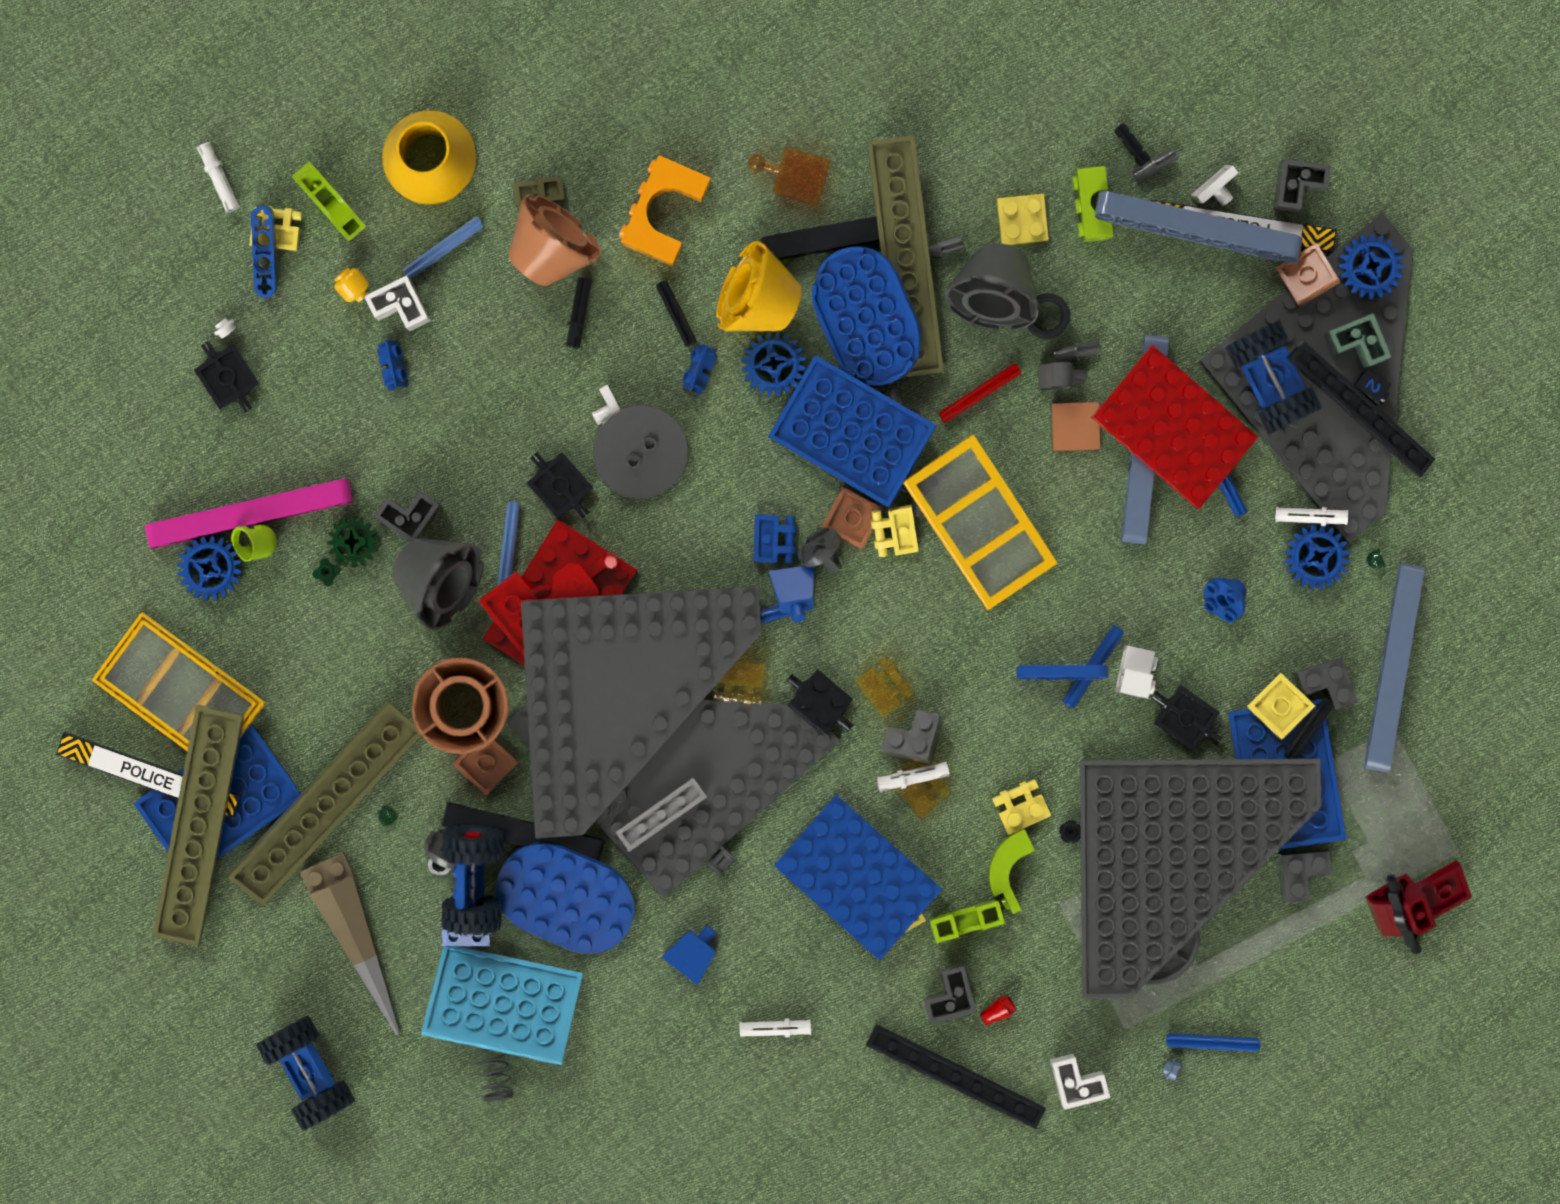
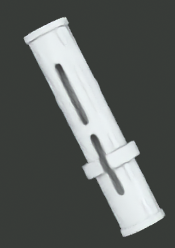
(215, 171)
(1341, 516)
(903, 779)
(804, 1027)

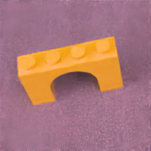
(664, 177)

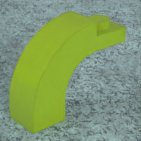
(328, 201)
(1000, 864)

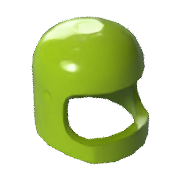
(262, 539)

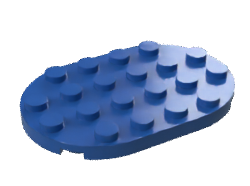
(867, 315)
(565, 897)

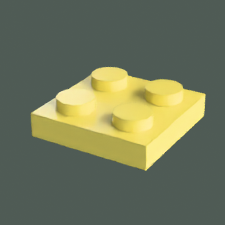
(1022, 219)
(1281, 706)

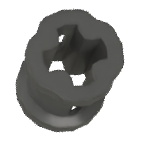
(721, 861)

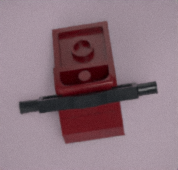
(1410, 907)

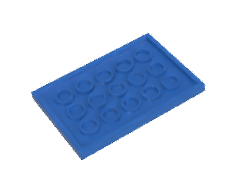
(852, 431)
(1256, 741)
(257, 776)
(858, 877)

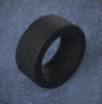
(1065, 317)

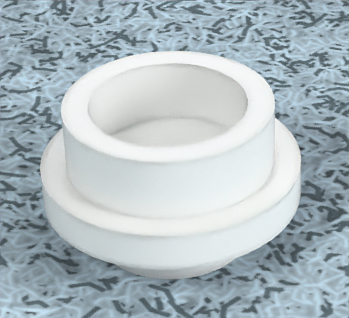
(224, 327)

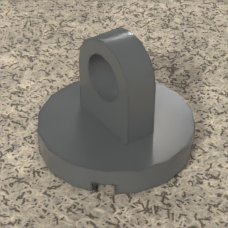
(821, 550)
(434, 849)

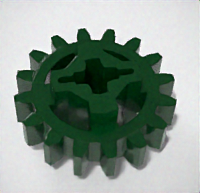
(354, 553)

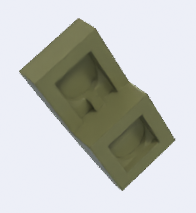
(549, 188)

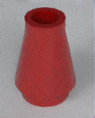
(998, 1010)

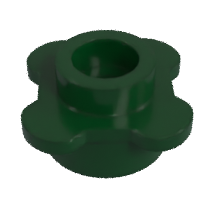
(326, 578)

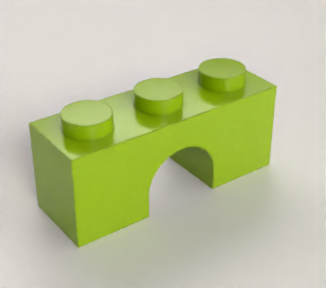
(1089, 183)
(968, 919)

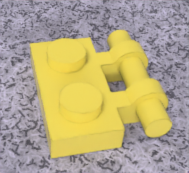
(286, 235)
(902, 529)
(1024, 813)

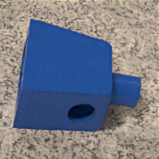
(794, 590)
(692, 953)

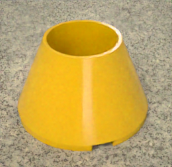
(445, 180)
(758, 293)

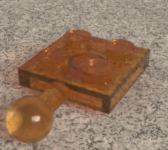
(798, 175)

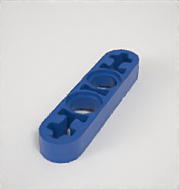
(264, 251)
(1062, 672)

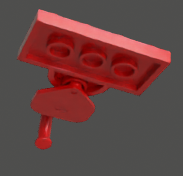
(569, 581)

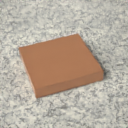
(1309, 276)
(1074, 427)
(852, 517)
(486, 766)

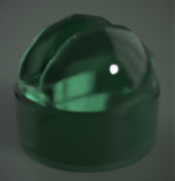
(1375, 559)
(387, 815)

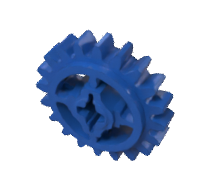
(1372, 276)
(770, 343)
(214, 559)
(1321, 566)

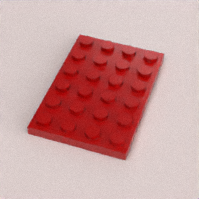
(1174, 427)
(559, 548)

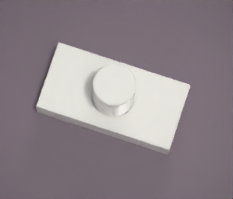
(1216, 187)
(603, 413)

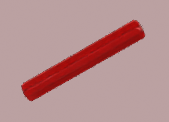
(979, 393)

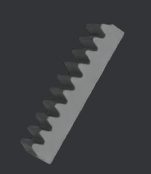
(661, 814)

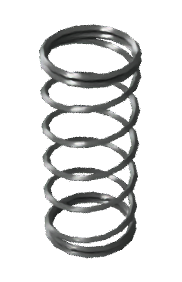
(498, 1096)

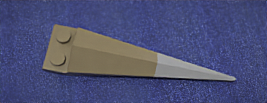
(338, 900)

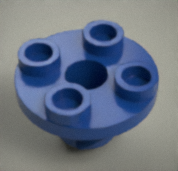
(1225, 598)

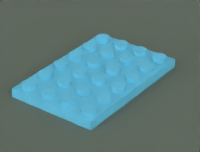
(502, 1004)

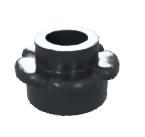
(1070, 825)

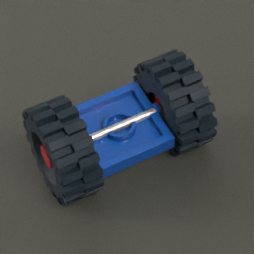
(1273, 377)
(468, 908)
(306, 1072)

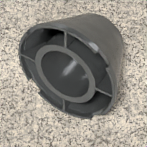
(995, 289)
(437, 578)

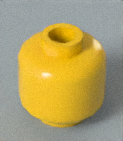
(351, 285)

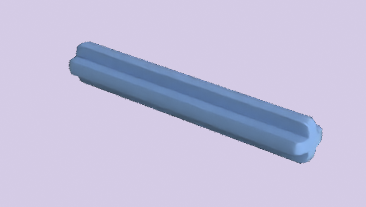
(443, 247)
(509, 540)

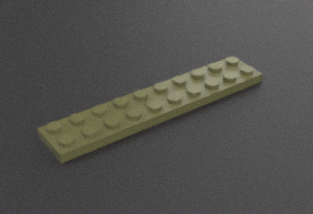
(904, 236)
(324, 803)
(198, 825)

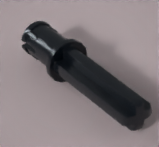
(578, 313)

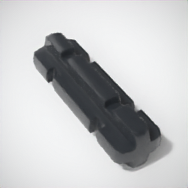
(1132, 144)

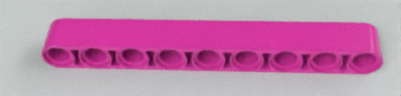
(249, 513)

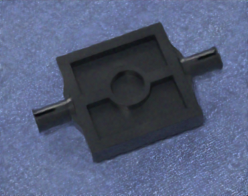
(226, 376)
(560, 485)
(820, 702)
(1186, 718)

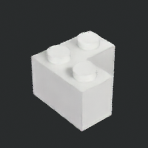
(401, 298)
(1135, 672)
(1077, 1089)

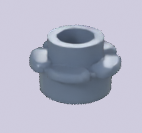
(1172, 1070)

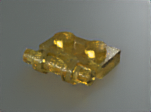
(745, 675)
(878, 691)
(920, 798)

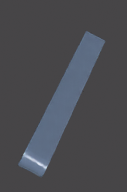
(1198, 227)
(1140, 477)
(1394, 667)

